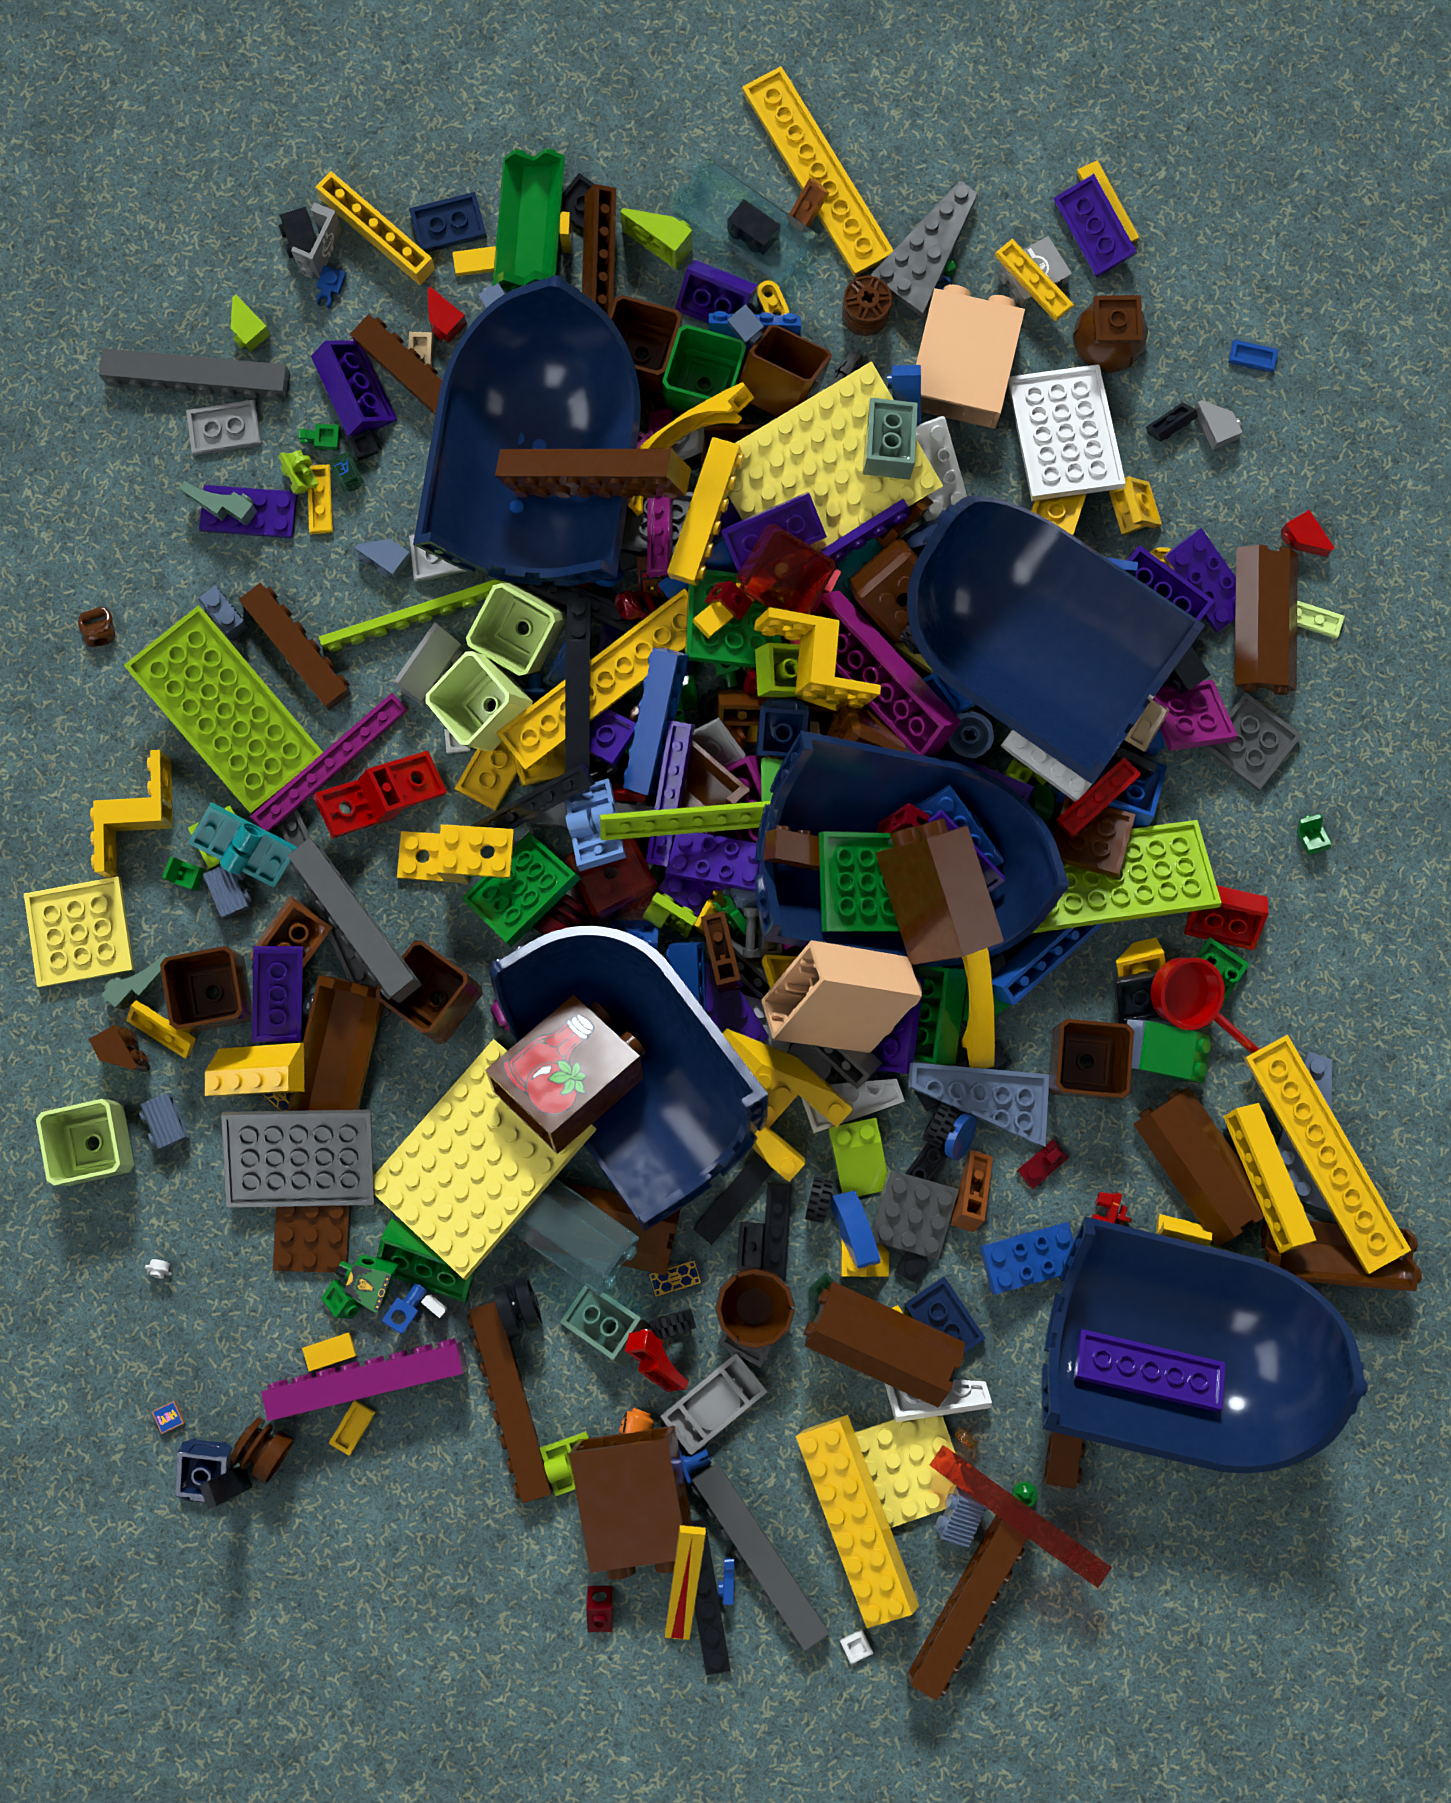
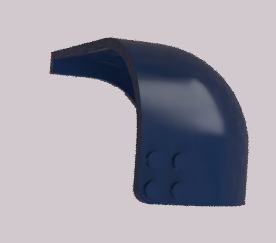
(557, 373)
(1042, 629)
(853, 787)
(697, 1095)
(1283, 1346)

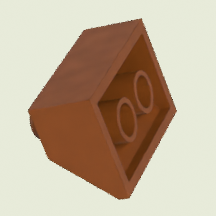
(295, 926)

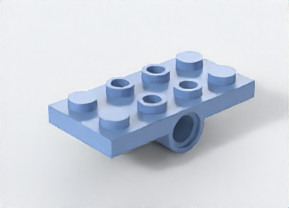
(583, 826)

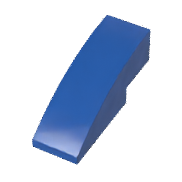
(855, 1229)

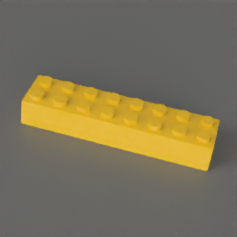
(857, 1522)

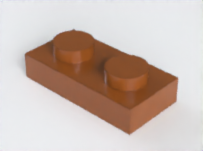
(809, 202)

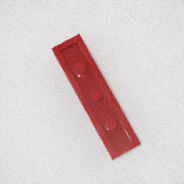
(1098, 797)

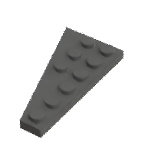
(923, 255)

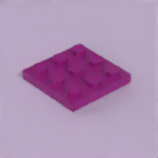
(1195, 717)

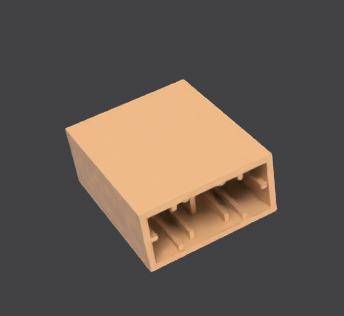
(967, 355)
(841, 997)

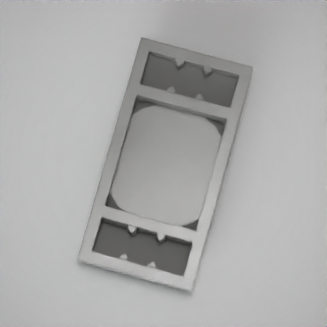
(713, 1403)

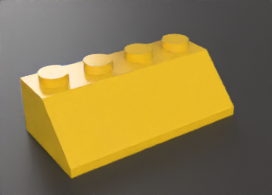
(256, 1070)

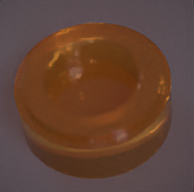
(966, 1438)

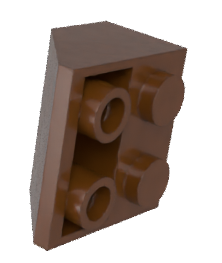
(118, 1047)

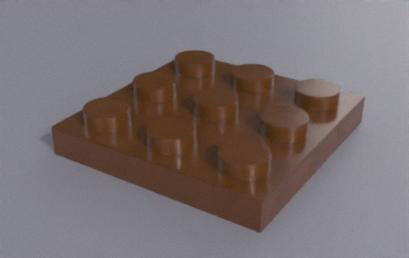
(1099, 844)
(311, 1238)

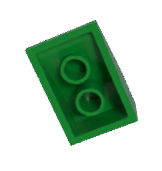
(1174, 1052)

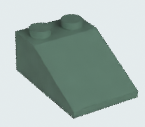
(890, 438)
(603, 1323)

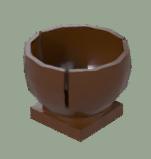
(1111, 332)
(755, 1308)

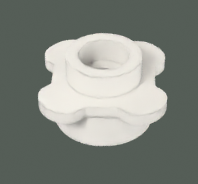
(158, 1268)

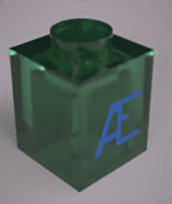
(346, 472)

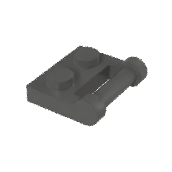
(764, 947)

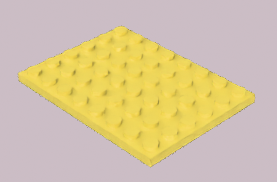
(822, 453)
(469, 1170)

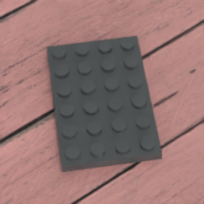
(298, 1158)

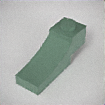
(220, 505)
(120, 990)

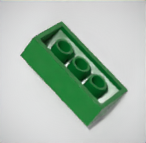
(940, 1013)
(420, 1263)

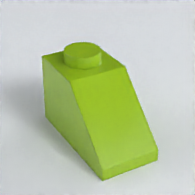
(246, 326)

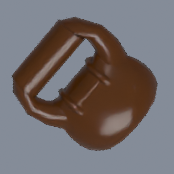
(100, 632)

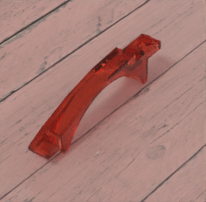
(1020, 1516)

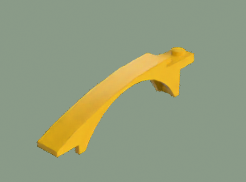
(716, 410)
(980, 1031)

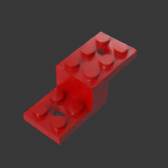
(379, 794)

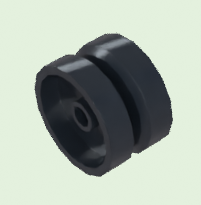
(522, 1306)

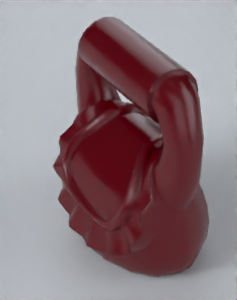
(630, 606)

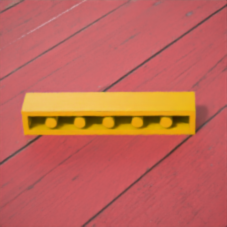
(375, 228)
(705, 511)
(1269, 1178)

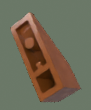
(973, 1191)

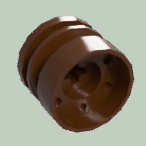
(862, 316)
(261, 1450)

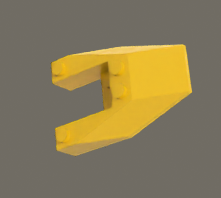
(783, 1079)

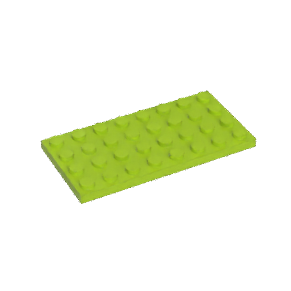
(223, 709)
(1159, 875)

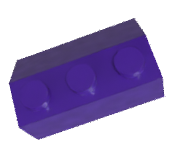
(712, 290)

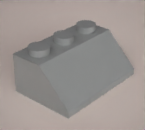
(428, 663)

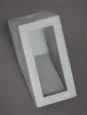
(1218, 424)

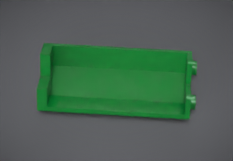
(528, 218)

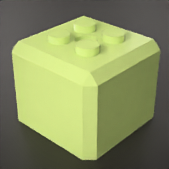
(497, 632)
(463, 698)
(65, 1140)

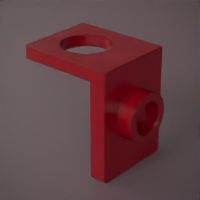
(731, 598)
(599, 1612)

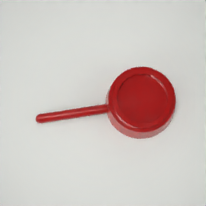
(1191, 995)

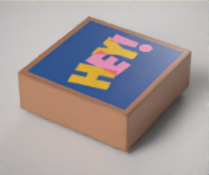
(168, 1417)

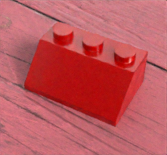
(1234, 923)

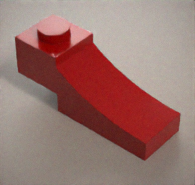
(653, 1361)

